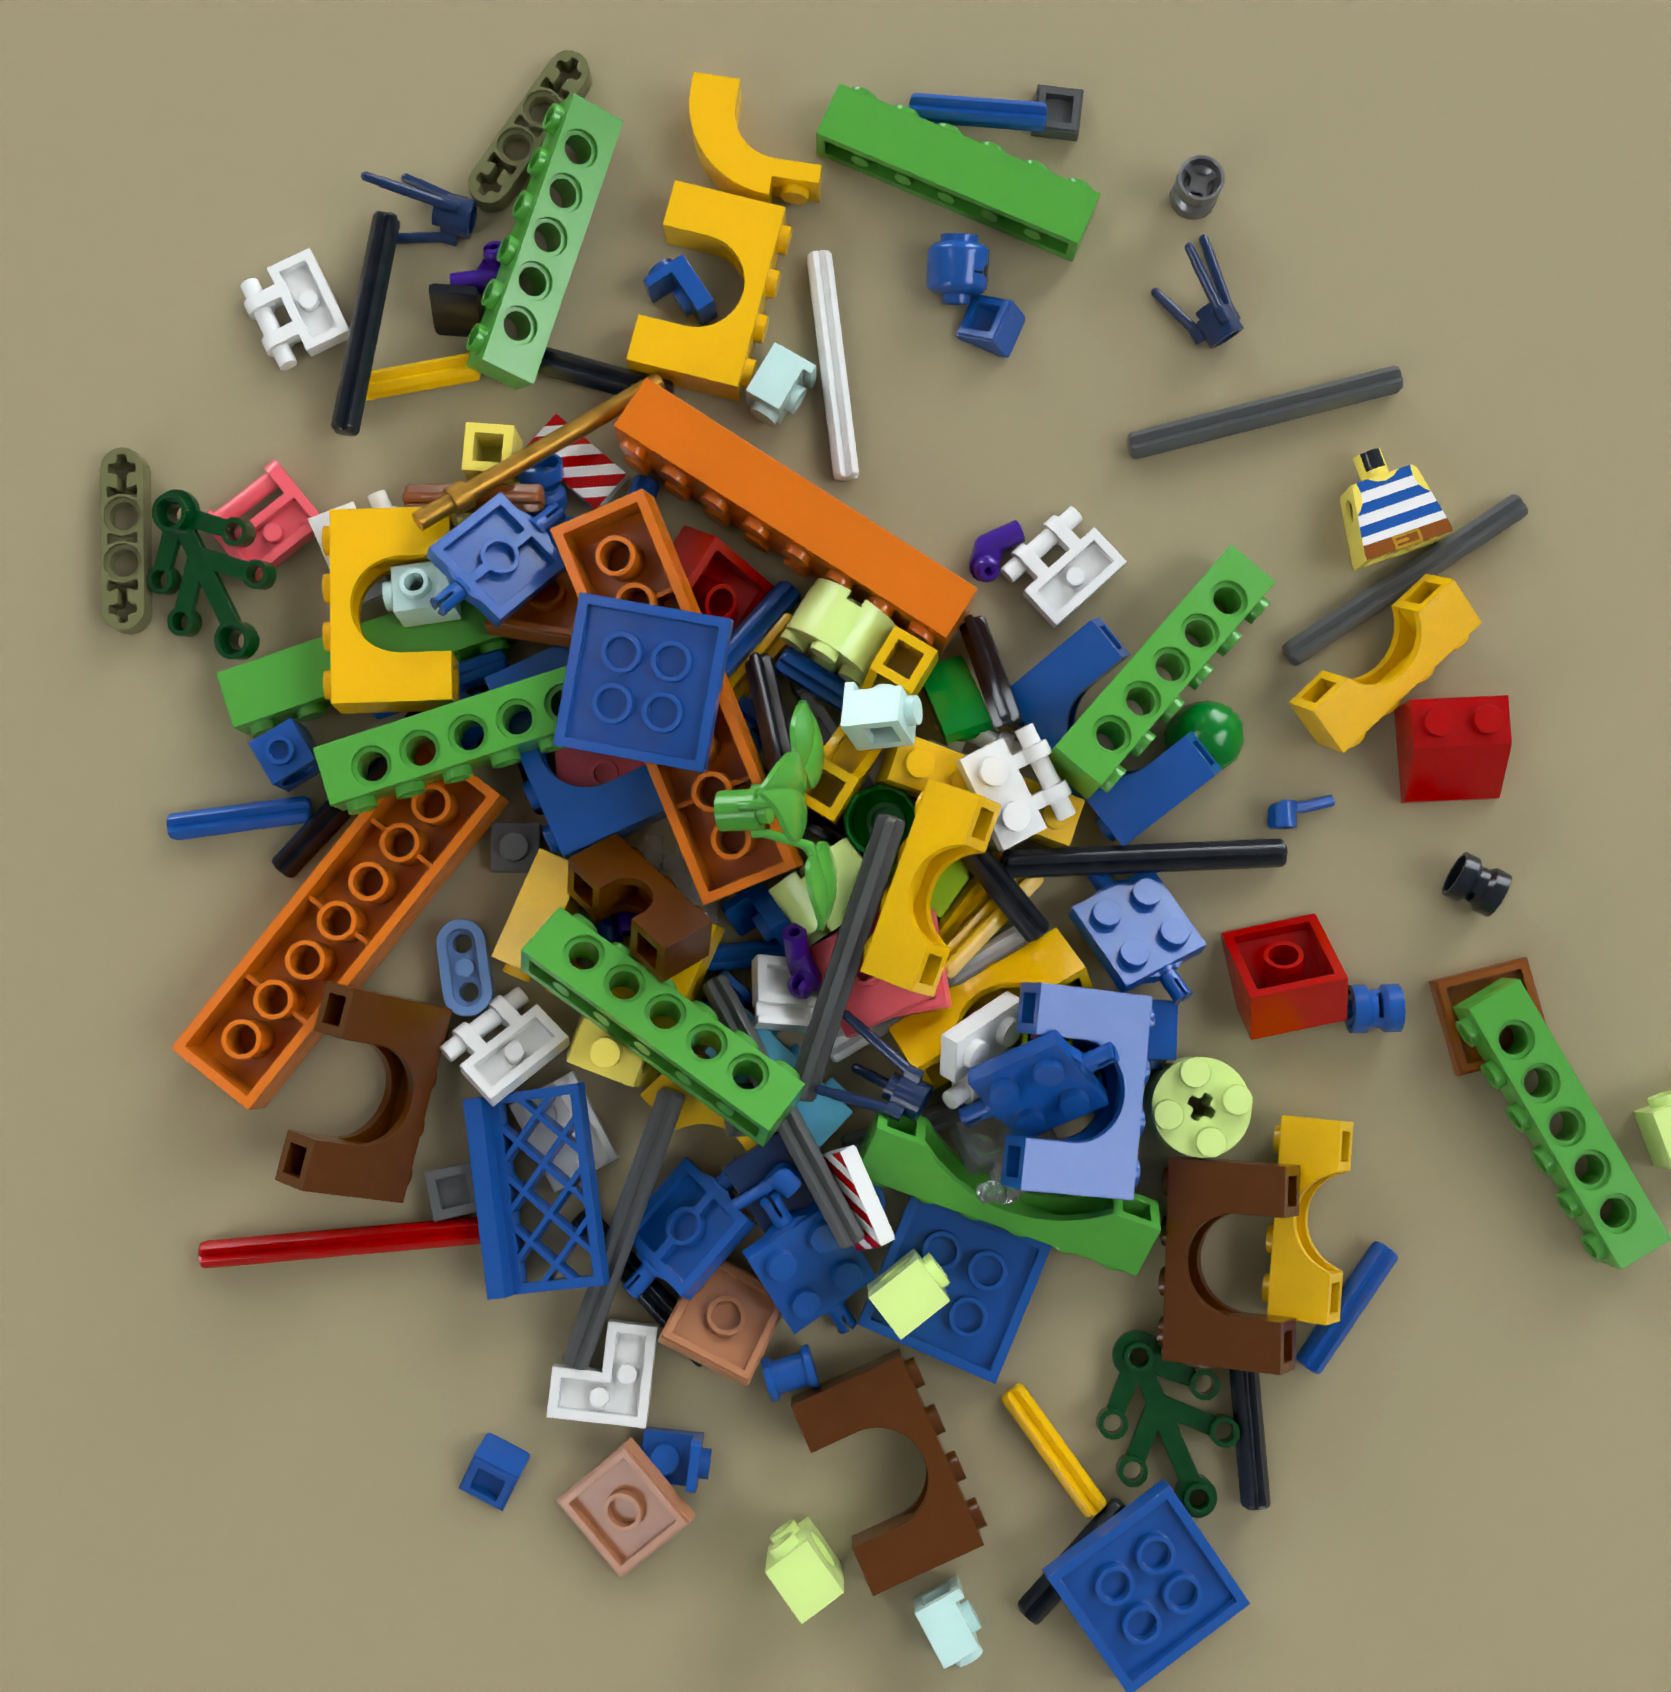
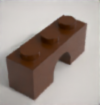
(617, 878)

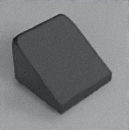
(455, 308)

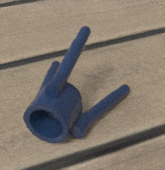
(450, 211)
(1217, 319)
(905, 1093)

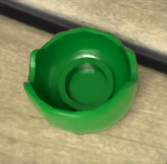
(1213, 725)
(871, 802)

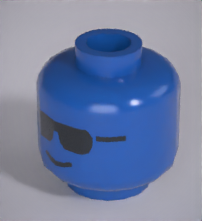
(957, 268)

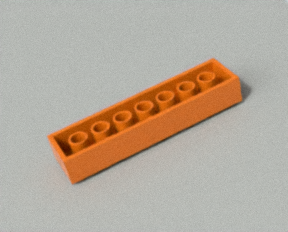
(790, 515)
(631, 557)
(334, 932)

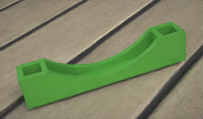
(921, 1164)

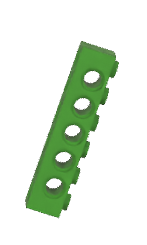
(593, 138)
(1231, 582)
(346, 760)
(588, 991)
(1634, 1224)

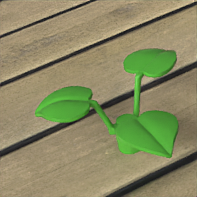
(784, 797)

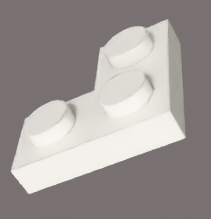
(616, 1392)

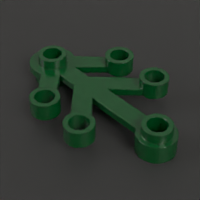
(203, 571)
(1162, 1415)

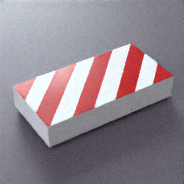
(586, 468)
(860, 1194)

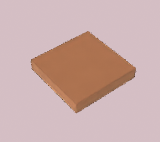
(724, 1324)
(626, 1507)

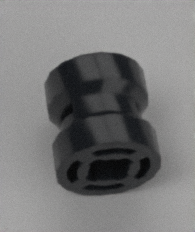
(1476, 884)

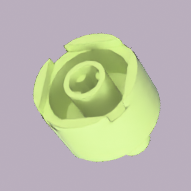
(838, 630)
(794, 900)
(1225, 1103)

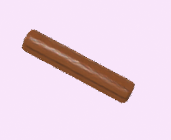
(525, 497)

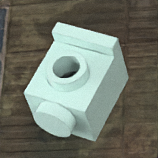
(779, 385)
(411, 606)
(880, 716)
(949, 1623)

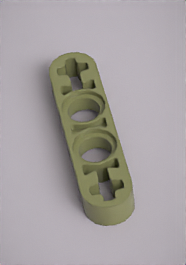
(522, 127)
(133, 540)

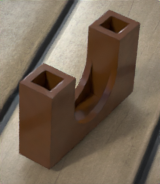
(379, 1155)
(1195, 1322)
(940, 1520)

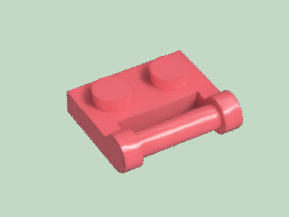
(279, 527)

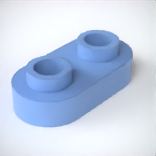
(464, 968)

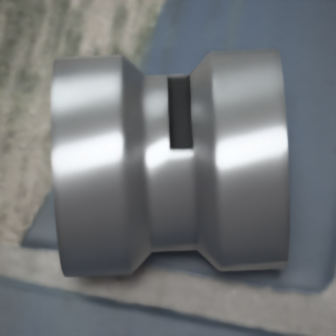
(1198, 176)

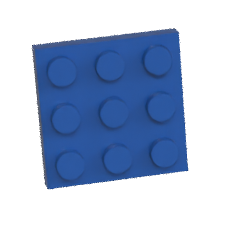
(643, 682)
(987, 1291)
(1146, 1586)

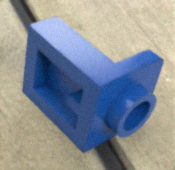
(686, 288)
(754, 909)
(678, 1455)

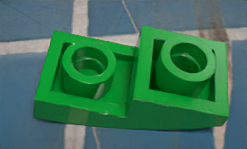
(956, 701)

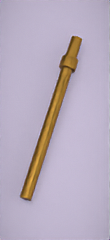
(462, 495)

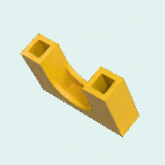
(748, 237)
(361, 675)
(537, 901)

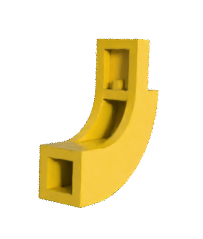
(727, 157)

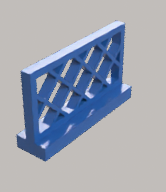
(498, 1201)

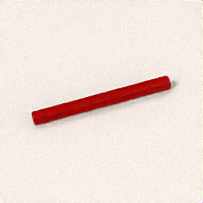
(339, 1242)

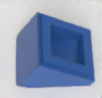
(991, 324)
(494, 1471)

